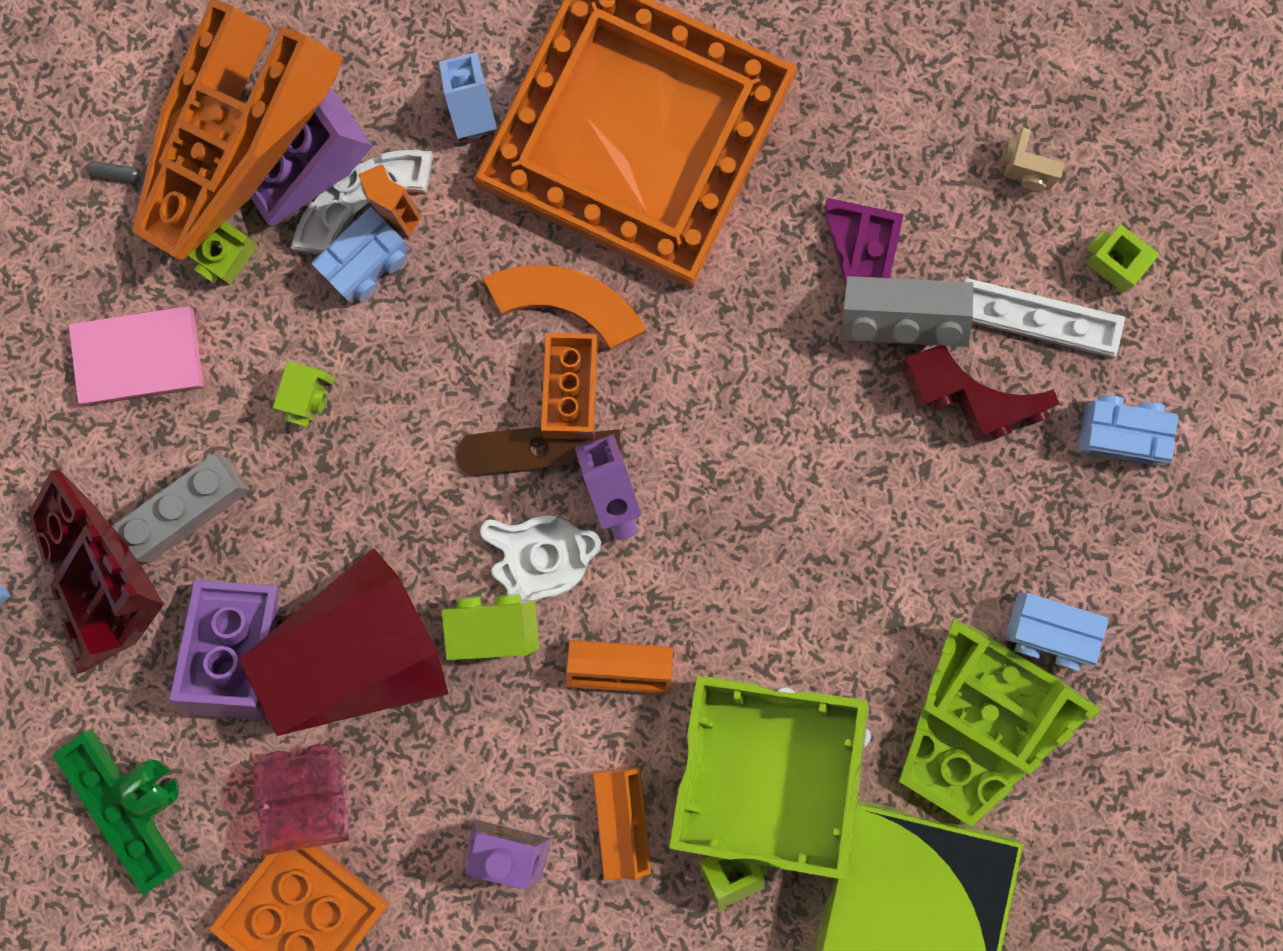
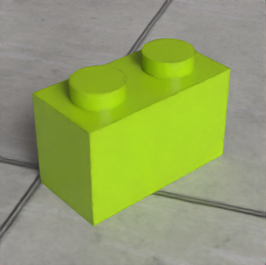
(490, 629)

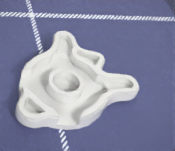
(541, 555)

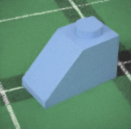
(467, 96)

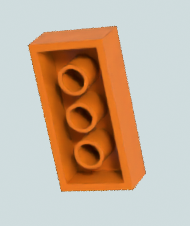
(569, 386)

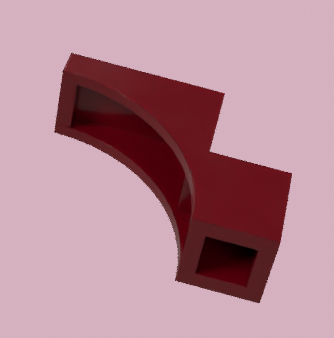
(937, 377)

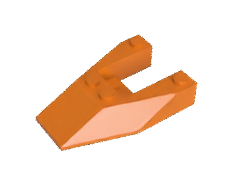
(209, 144)

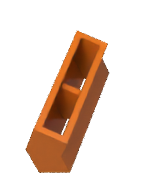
(390, 200)
(619, 666)
(622, 823)

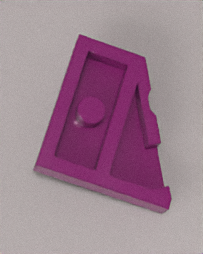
(863, 238)

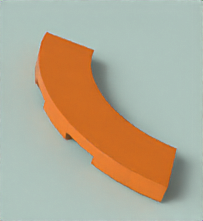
(570, 291)

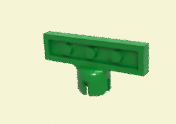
(124, 807)

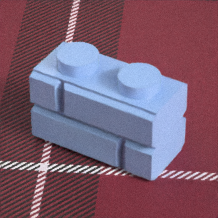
(362, 256)
(1128, 432)
(1057, 630)

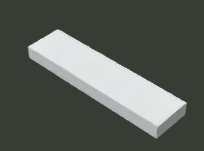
(1046, 319)

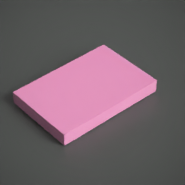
(136, 355)

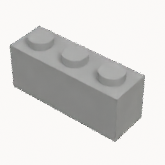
(908, 311)
(181, 508)

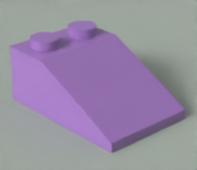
(314, 161)
(220, 628)

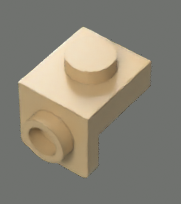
(1033, 170)

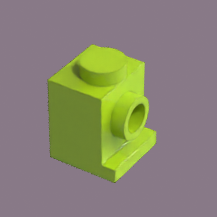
(235, 253)
(1133, 254)
(302, 393)
(716, 873)

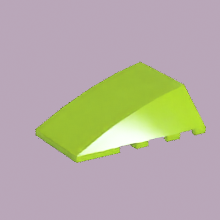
(986, 724)

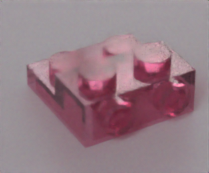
(301, 799)

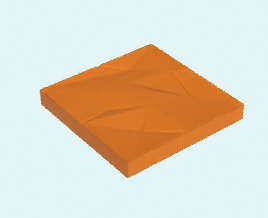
(636, 130)

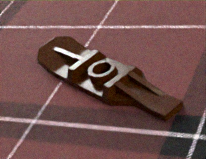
(512, 451)

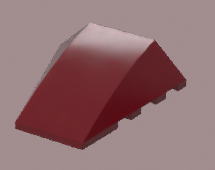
(95, 573)
(345, 653)

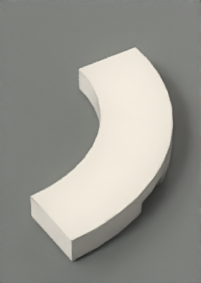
(338, 205)

